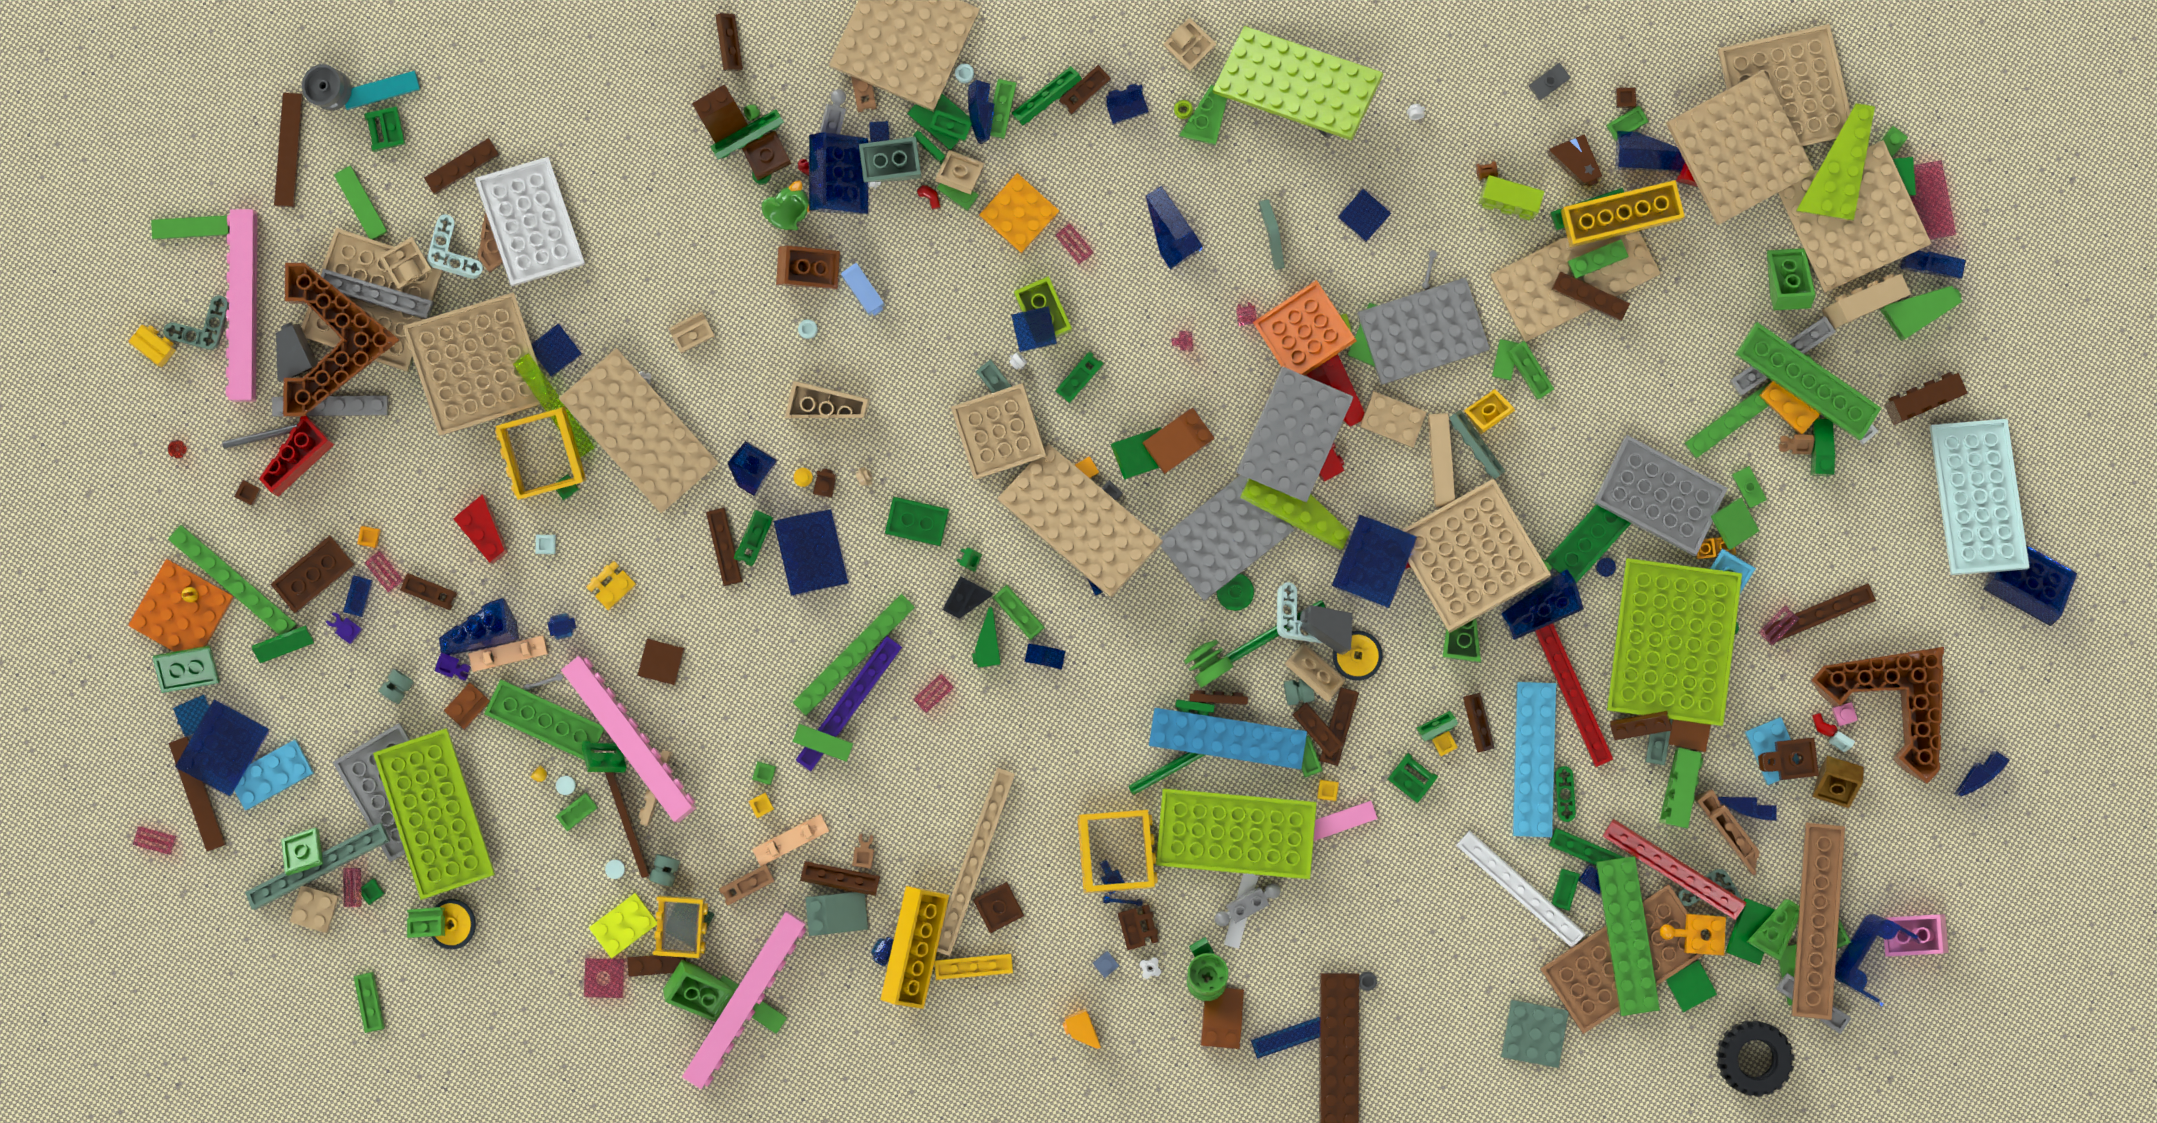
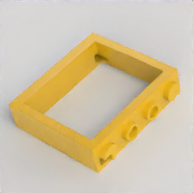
(570, 445)
(1086, 857)

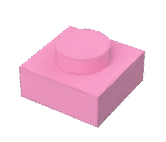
(1844, 714)

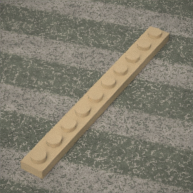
(974, 859)

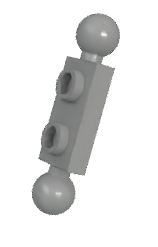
(834, 114)
(1247, 904)

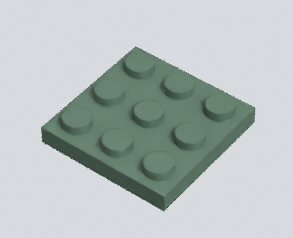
(1534, 1033)

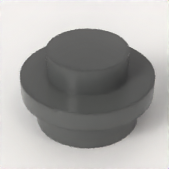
(1367, 981)

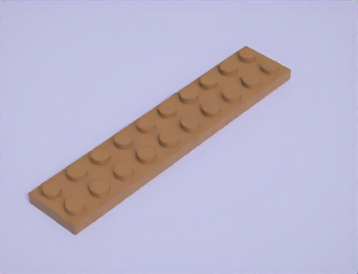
(1818, 921)

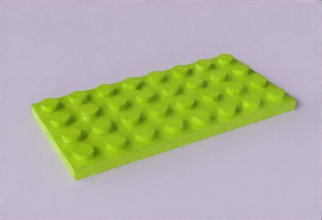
(1298, 83)
(434, 813)
(1236, 833)

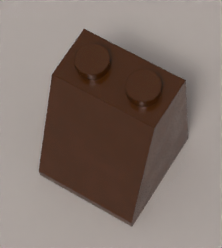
(720, 113)

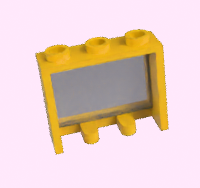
(680, 926)

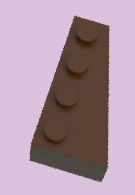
(1926, 398)

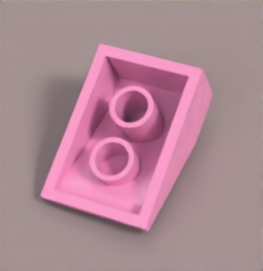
(1930, 930)

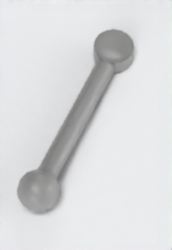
(1425, 285)
(558, 677)

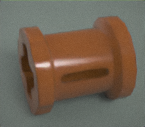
(1484, 171)

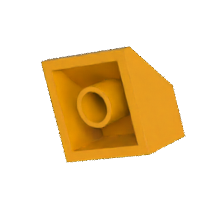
(1081, 1028)

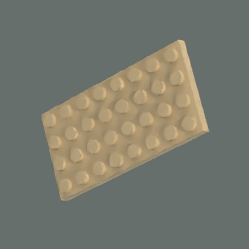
(1528, 282)
(638, 430)
(1080, 521)

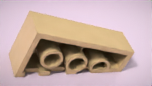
(1866, 301)
(820, 402)

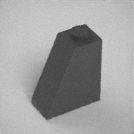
(293, 352)
(1329, 627)

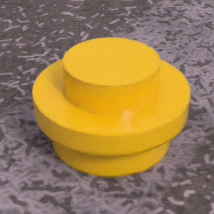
(803, 477)

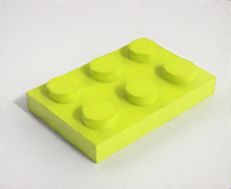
(623, 925)

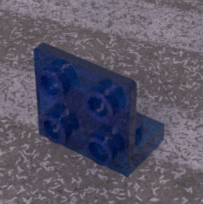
(1126, 103)

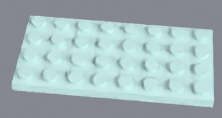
(1979, 497)

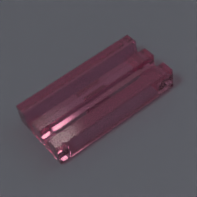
(1079, 238)
(394, 584)
(1789, 614)
(945, 682)
(170, 844)
(352, 887)

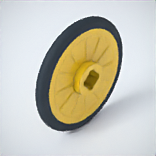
(1370, 659)
(463, 921)

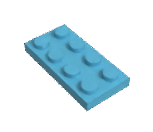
(273, 774)

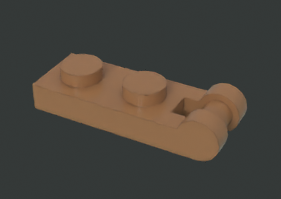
(861, 90)
(747, 884)

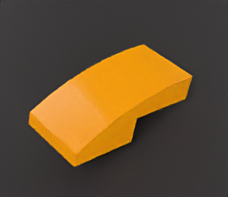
(1711, 547)

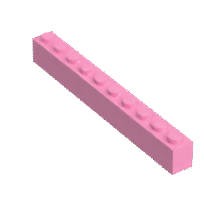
(242, 305)
(629, 739)
(744, 999)

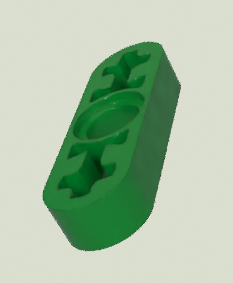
(1560, 809)

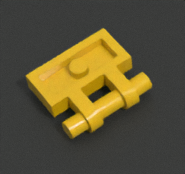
(613, 591)

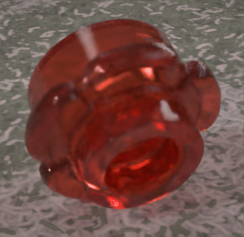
(172, 449)

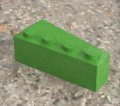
(1463, 643)
(1681, 788)

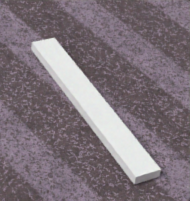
(1520, 889)

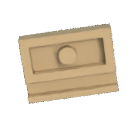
(691, 332)

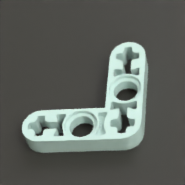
(442, 252)
(1293, 624)

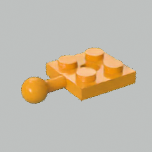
(1693, 942)

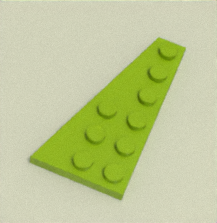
(1838, 181)
(1307, 516)

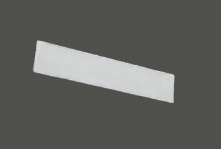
(1236, 930)

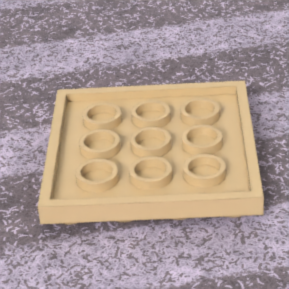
(998, 431)

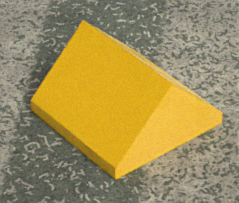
(1489, 411)

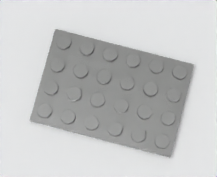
(1423, 331)
(1294, 434)
(1660, 495)
(1222, 539)
(366, 787)

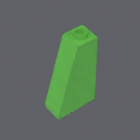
(1917, 312)

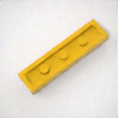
(973, 966)

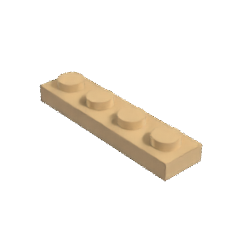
(646, 813)

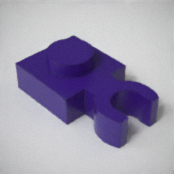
(346, 629)
(449, 666)

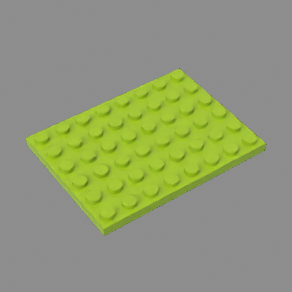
(1674, 641)

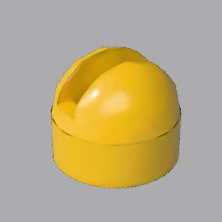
(190, 599)
(539, 774)

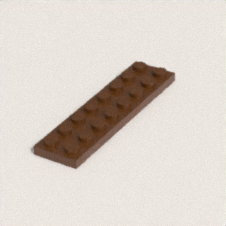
(1339, 1048)

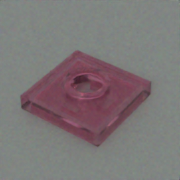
(614, 968)

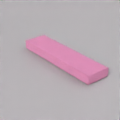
(1344, 820)

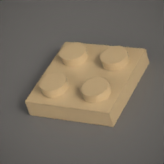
(959, 172)
(314, 908)

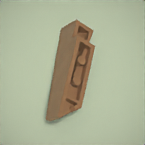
(1729, 829)

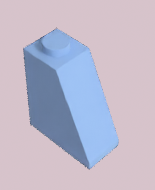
(863, 290)

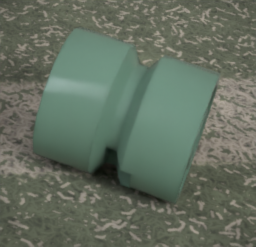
(395, 679)
(1298, 692)
(663, 877)

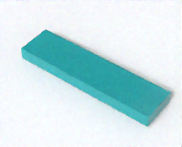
(383, 90)

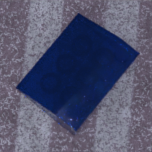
(836, 174)
(810, 552)
(1374, 561)
(2037, 590)
(222, 748)

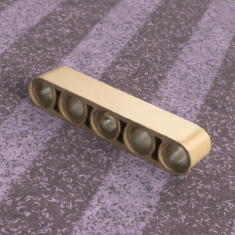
(1441, 459)

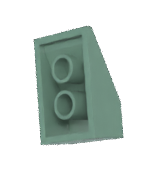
(890, 160)
(836, 913)

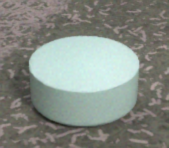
(964, 73)
(807, 329)
(565, 785)
(615, 869)

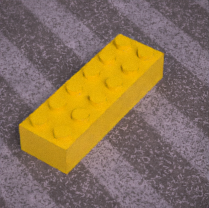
(1622, 213)
(914, 947)

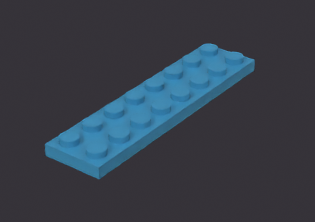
(1227, 738)

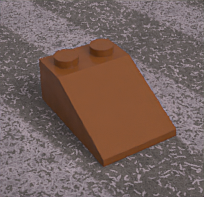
(807, 267)
(1178, 440)
(1223, 1020)

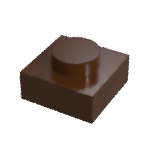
(1626, 97)
(247, 492)

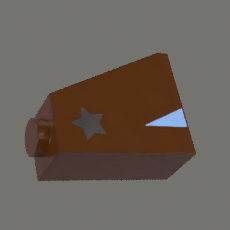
(1577, 160)

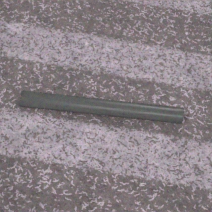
(258, 436)

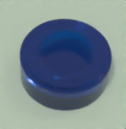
(1605, 567)

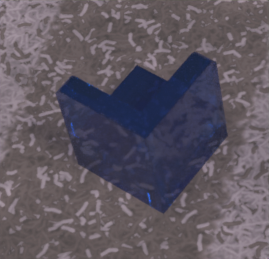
(1590, 879)

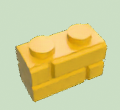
(152, 345)

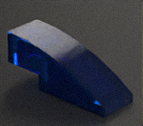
(980, 110)
(1934, 264)
(1981, 774)
(1748, 807)

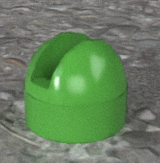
(751, 112)

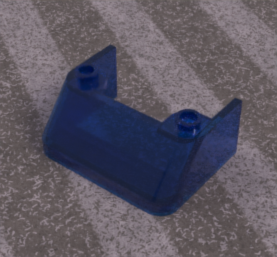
(1847, 967)

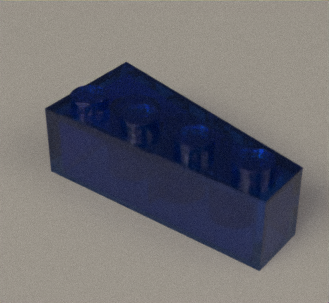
(1544, 606)

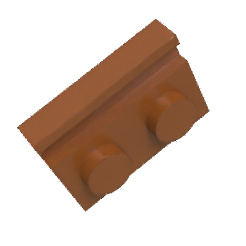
(467, 705)

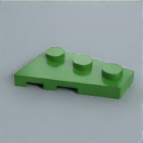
(1206, 119)
(1776, 930)

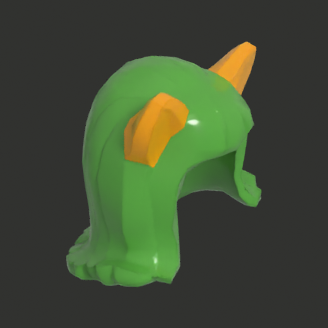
(787, 207)

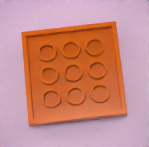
(1305, 330)
(172, 620)

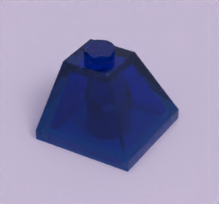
(751, 467)

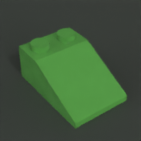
(1790, 279)
(697, 991)

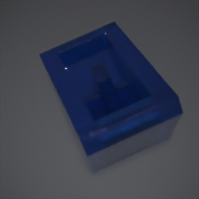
(1045, 656)

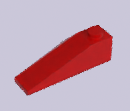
(1334, 375)

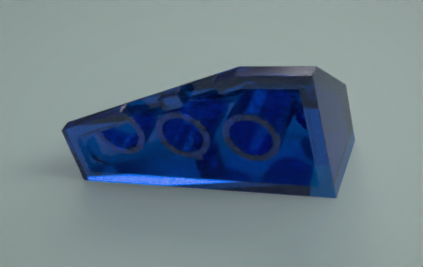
(1645, 153)
(1173, 234)
(487, 628)

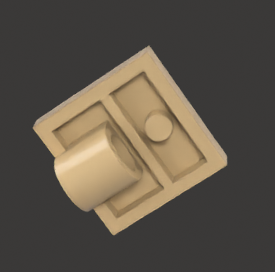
(1189, 44)
(405, 263)

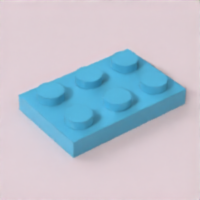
(1763, 740)

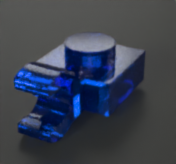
(1110, 876)

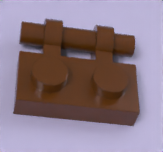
(1132, 928)

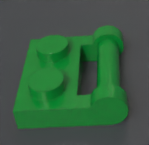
(390, 126)
(603, 761)
(1407, 782)

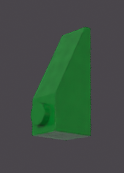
(1823, 448)
(987, 648)

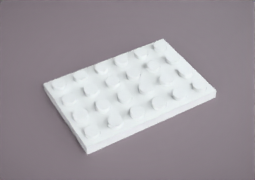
(529, 221)

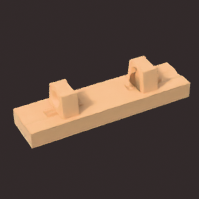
(508, 653)
(791, 840)

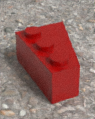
(481, 528)

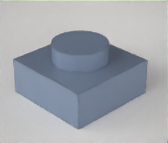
(1106, 964)

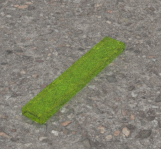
(549, 399)

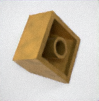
(1838, 781)

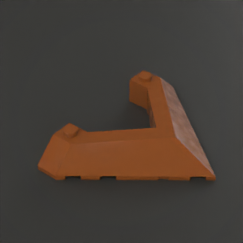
(360, 344)
(1918, 679)

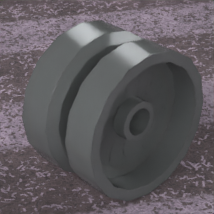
(326, 87)

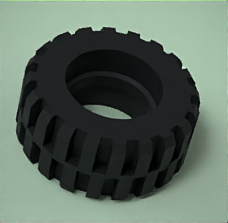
(1778, 1070)

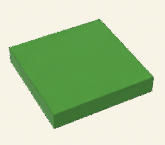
(1735, 523)
(301, 851)

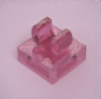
(1246, 315)
(1184, 341)

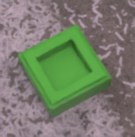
(764, 773)

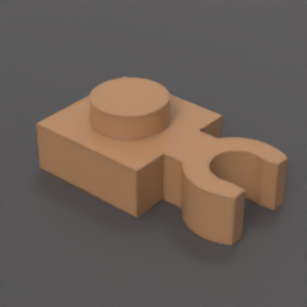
(1798, 445)
(863, 855)

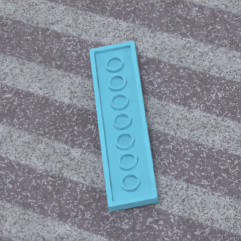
(1534, 759)

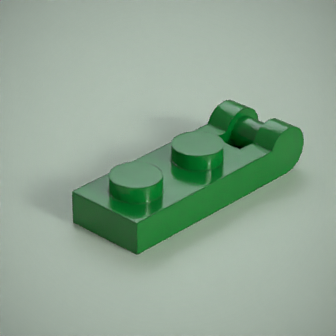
(1079, 377)
(753, 537)

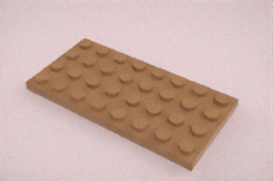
(1585, 972)

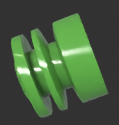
(1208, 663)
(1207, 966)

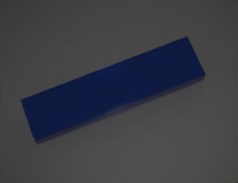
(1286, 1037)

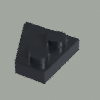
(965, 598)

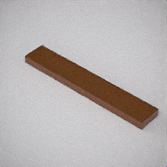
(288, 150)
(1826, 611)
(199, 802)
(628, 824)

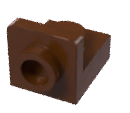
(825, 483)

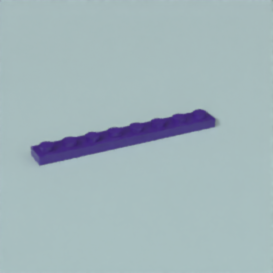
(853, 698)

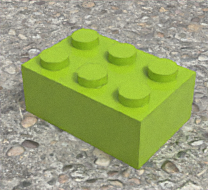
(1511, 198)
(1041, 295)

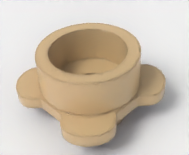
(864, 476)

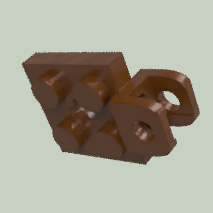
(1782, 760)

